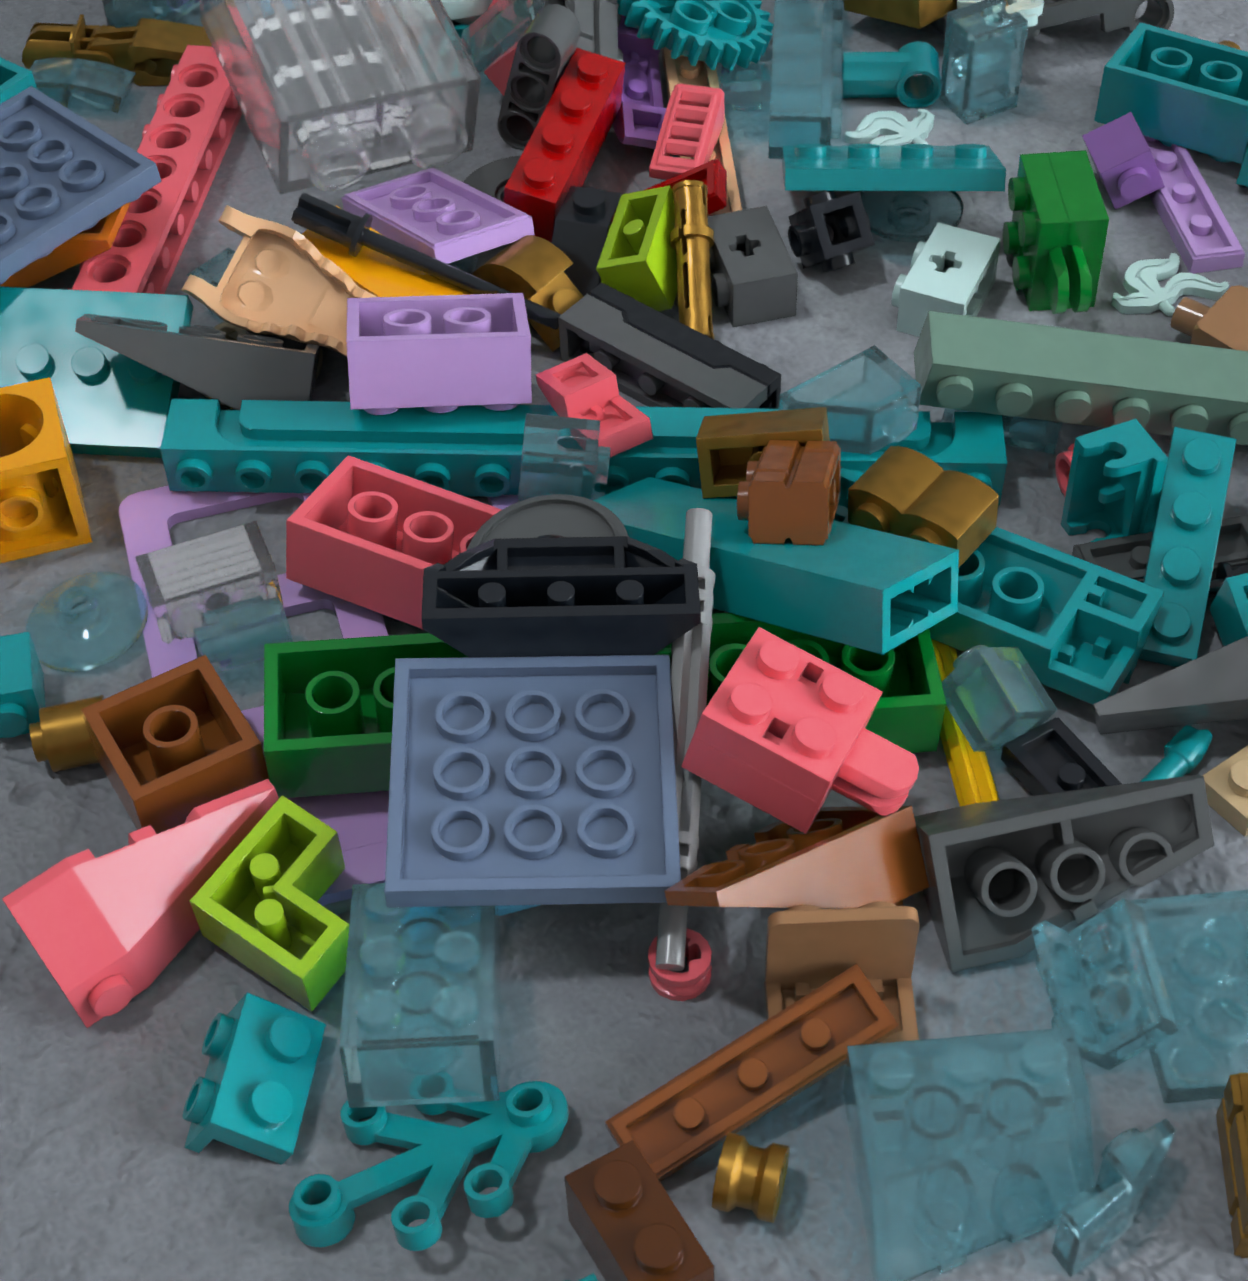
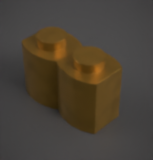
(921, 501)

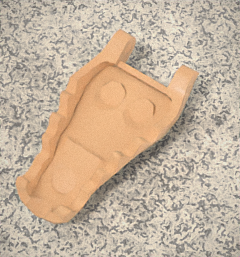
(279, 285)

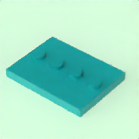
(891, 168)
(103, 396)

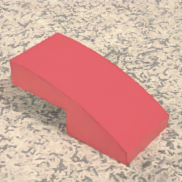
(591, 391)

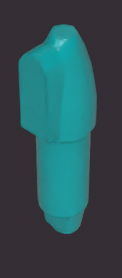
(1181, 754)

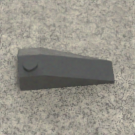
(207, 362)
(1194, 693)
(1051, 859)

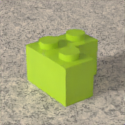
(267, 908)

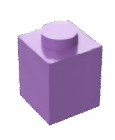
(1123, 160)

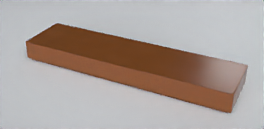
(754, 1073)

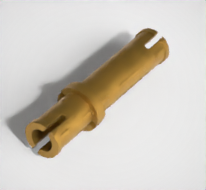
(692, 243)

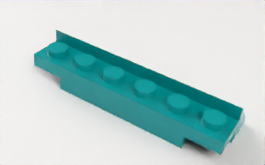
(1065, 615)

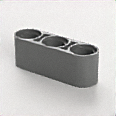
(536, 71)

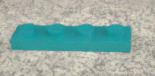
(1186, 542)

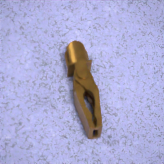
(146, 49)

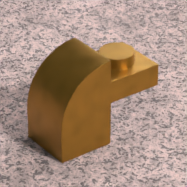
(537, 271)

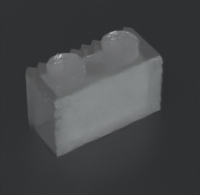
(206, 576)

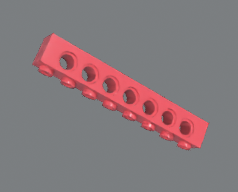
(188, 145)

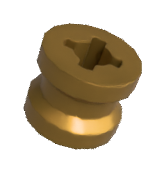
(750, 1177)

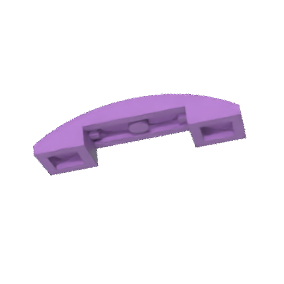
(641, 100)

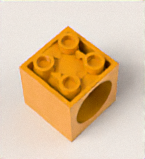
(38, 475)

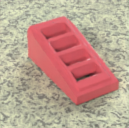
(688, 130)

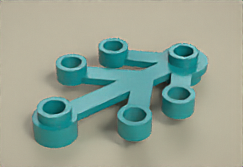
(520, 1123)

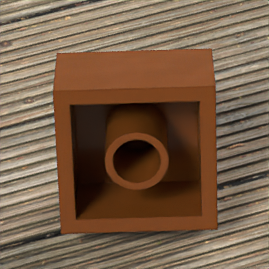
(174, 744)

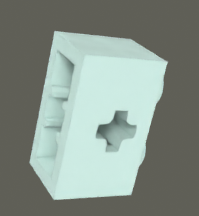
(946, 276)

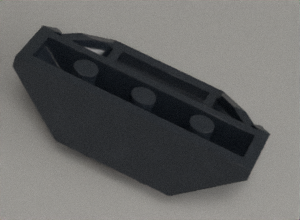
(561, 598)

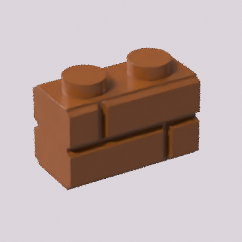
(791, 492)

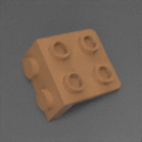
(816, 944)

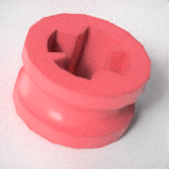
(688, 984)

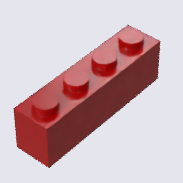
(566, 138)

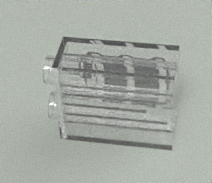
(346, 85)

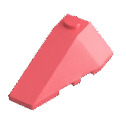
(124, 916)

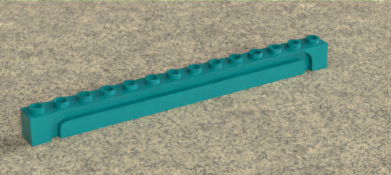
(478, 449)

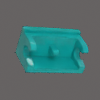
(1114, 482)

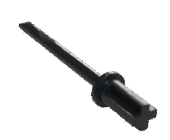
(355, 232)

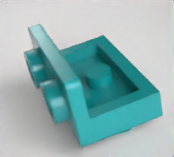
(254, 1079)

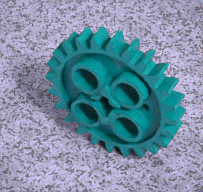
(703, 29)

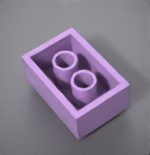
(438, 352)

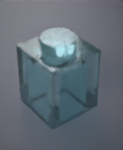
(995, 696)

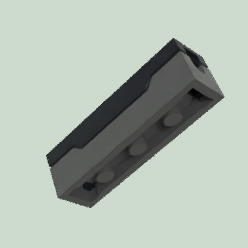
(661, 358)

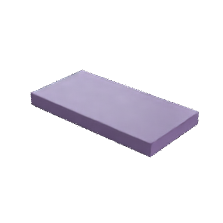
(439, 215)

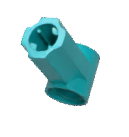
(893, 75)

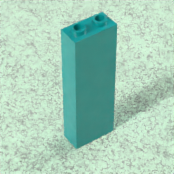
(852, 590)

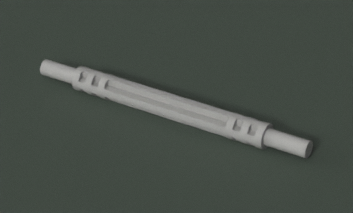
(689, 697)

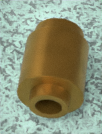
(63, 735)

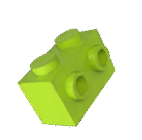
(639, 251)

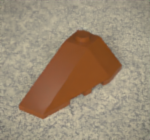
(839, 863)

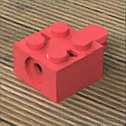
(794, 731)

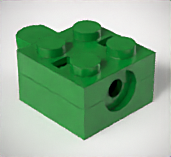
(1056, 231)

